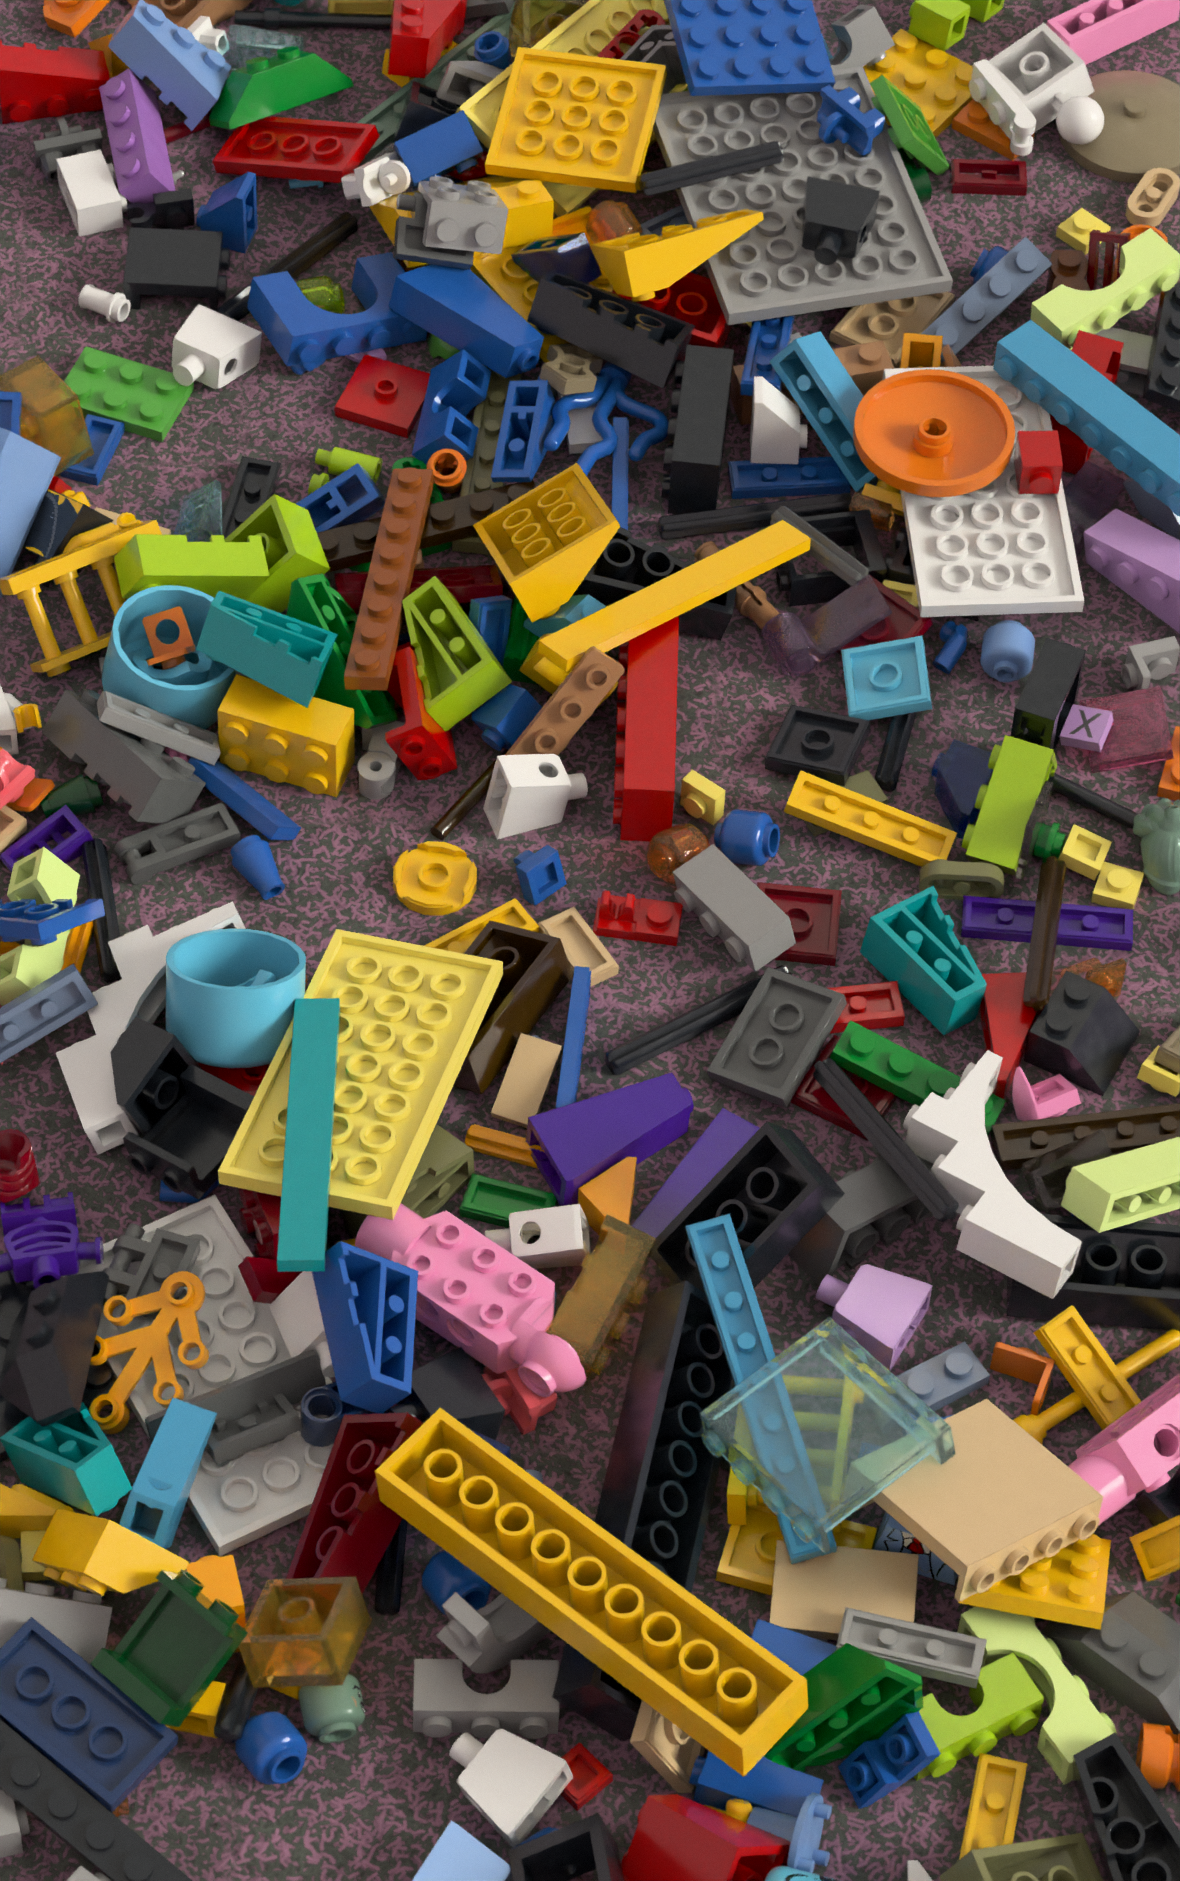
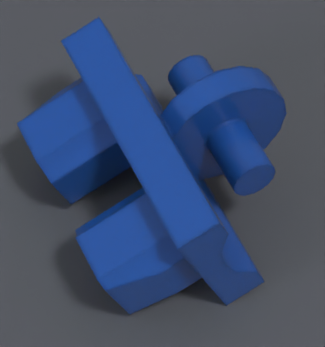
(844, 121)

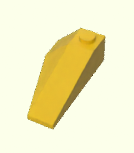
(654, 262)

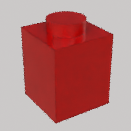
(1038, 462)

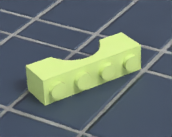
(1145, 270)
(45, 879)
(1073, 1717)

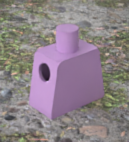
(877, 1309)

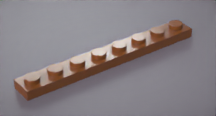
(389, 580)

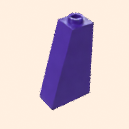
(604, 1130)

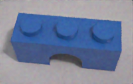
(450, 395)

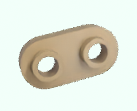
(1147, 202)

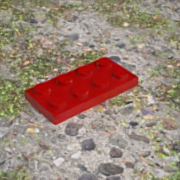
(296, 149)

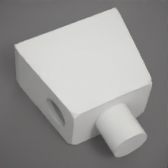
(213, 349)
(530, 793)
(562, 1238)
(301, 1321)
(509, 1781)

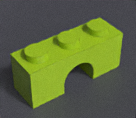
(945, 21)
(1005, 1705)

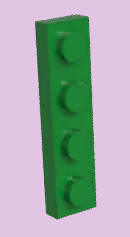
(899, 1069)

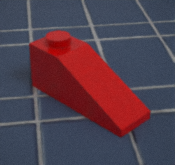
(1006, 1023)

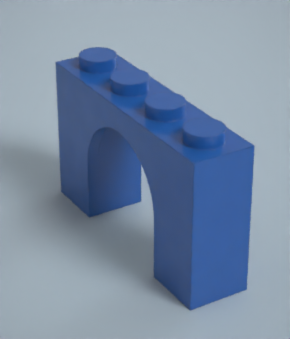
(310, 334)
(767, 1783)

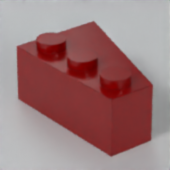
(421, 33)
(49, 82)
(1105, 357)

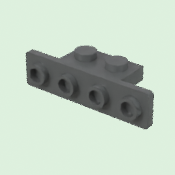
(255, 1407)

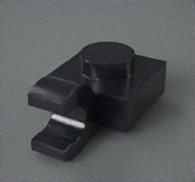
(167, 211)

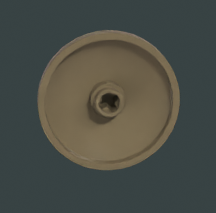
(1138, 126)

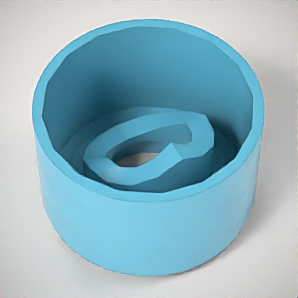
(184, 691)
(233, 995)

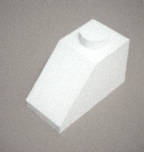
(775, 426)

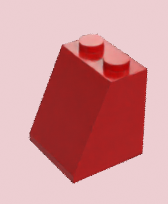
(696, 1843)

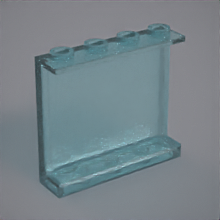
(823, 1431)

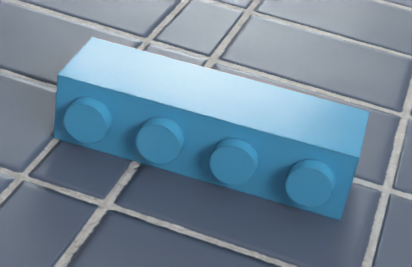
(826, 399)

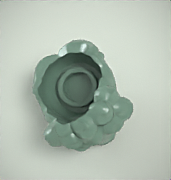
(1160, 844)

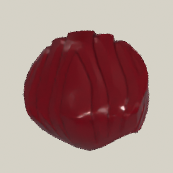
(17, 1165)

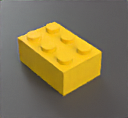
(285, 739)

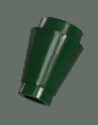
(79, 794)

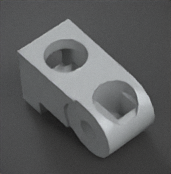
(380, 766)

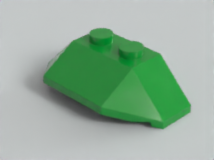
(275, 86)
(322, 606)
(849, 1702)

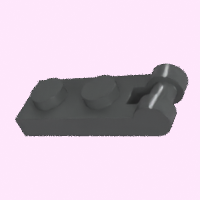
(177, 842)

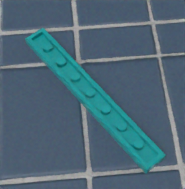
(309, 1136)

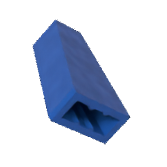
(467, 316)

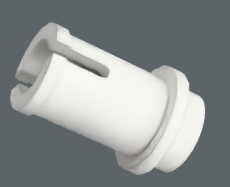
(111, 305)

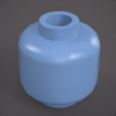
(1007, 649)

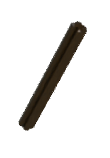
(1044, 934)

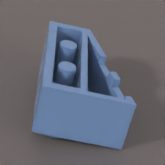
(171, 59)

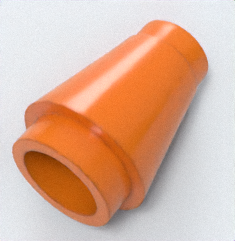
(448, 469)

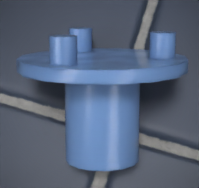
(802, 1831)

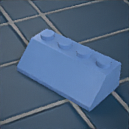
(24, 480)

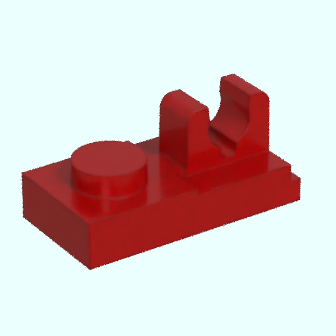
(638, 919)

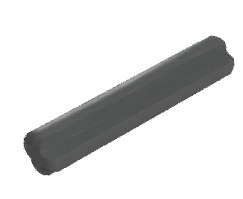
(824, 549)

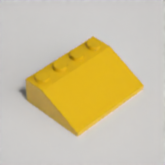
(527, 218)
(549, 540)

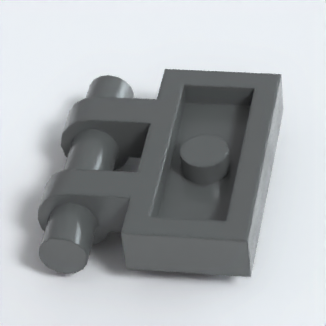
(409, 237)
(159, 1259)

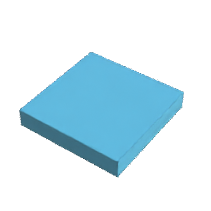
(886, 679)

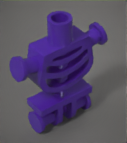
(44, 1241)

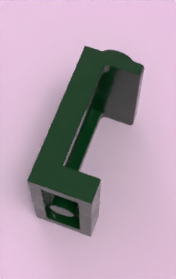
(173, 1649)

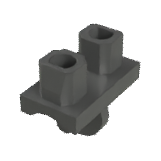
(63, 143)

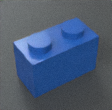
(440, 149)

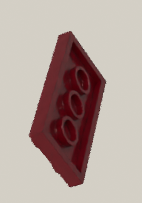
(462, 582)

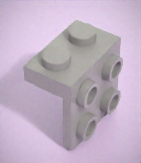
(463, 216)

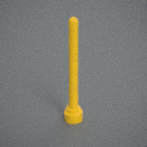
(1039, 1424)

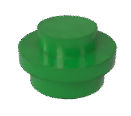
(1049, 841)

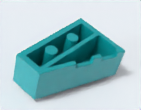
(267, 646)
(921, 953)
(68, 1461)

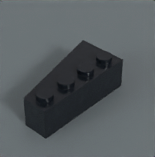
(611, 327)
(633, 565)
(1125, 1815)

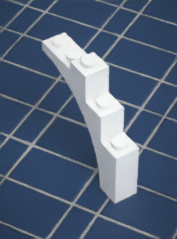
(138, 994)
(994, 1217)

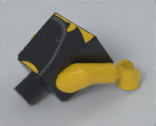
(68, 523)

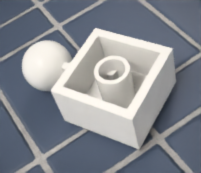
(1052, 84)

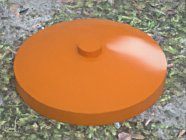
(934, 433)

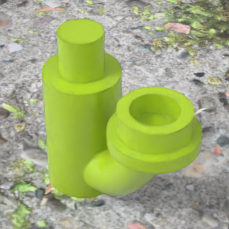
(341, 460)

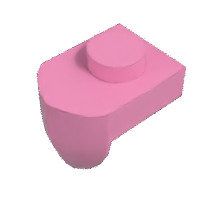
(1044, 1099)

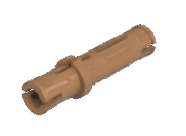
(749, 599)

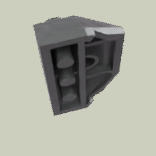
(1130, 1656)

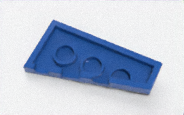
(44, 921)

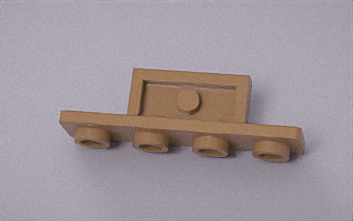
(569, 705)

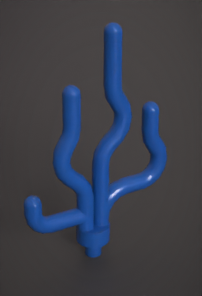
(610, 392)

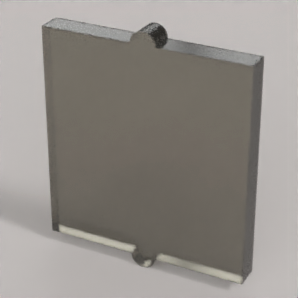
(1032, 828)

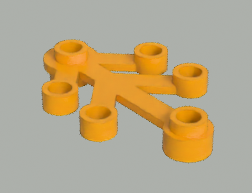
(150, 1344)

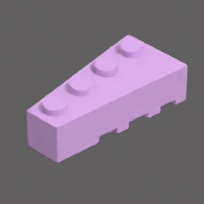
(1138, 562)

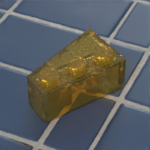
(603, 1292)

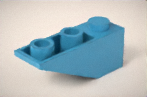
(168, 1473)

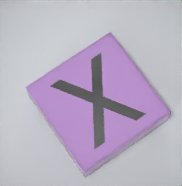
(1086, 728)

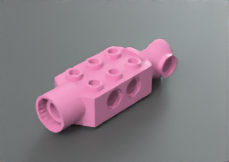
(478, 1296)
(1133, 1450)

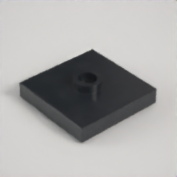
(817, 744)

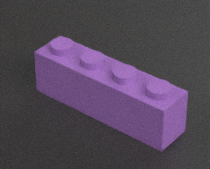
(136, 138)

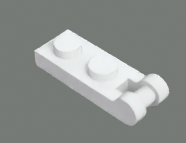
(1003, 106)

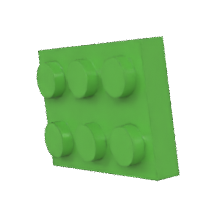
(908, 126)
(128, 392)

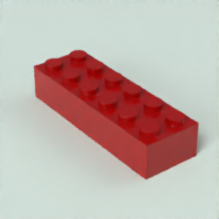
(649, 732)

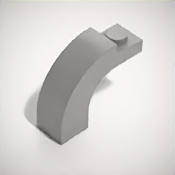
(491, 1635)

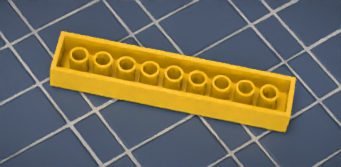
(593, 1591)

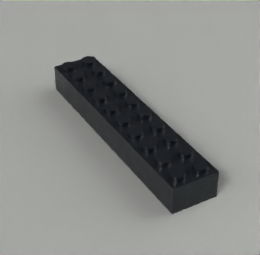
(656, 1475)

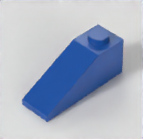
(523, 431)
(344, 500)

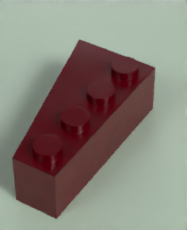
(347, 1520)

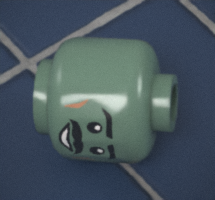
(332, 1710)

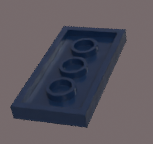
(78, 1716)

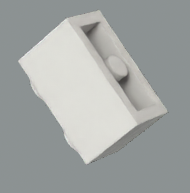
(91, 192)

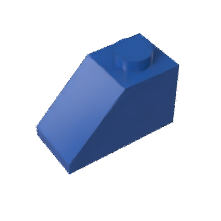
(233, 212)
(505, 716)

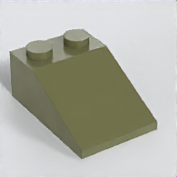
(1036, 1860)

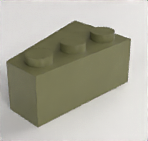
(438, 1177)

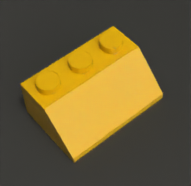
(100, 1555)

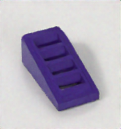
(49, 829)

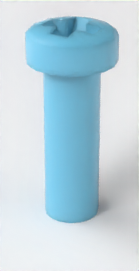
(296, 183)

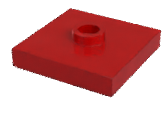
(384, 396)

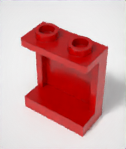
(421, 740)

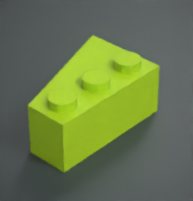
(204, 566)
(451, 655)
(1007, 802)

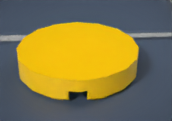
(433, 890)

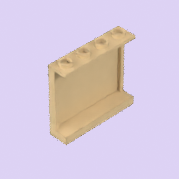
(993, 1501)

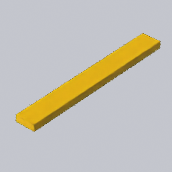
(675, 594)

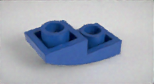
(890, 1761)

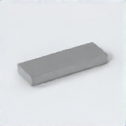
(158, 727)
(915, 1646)

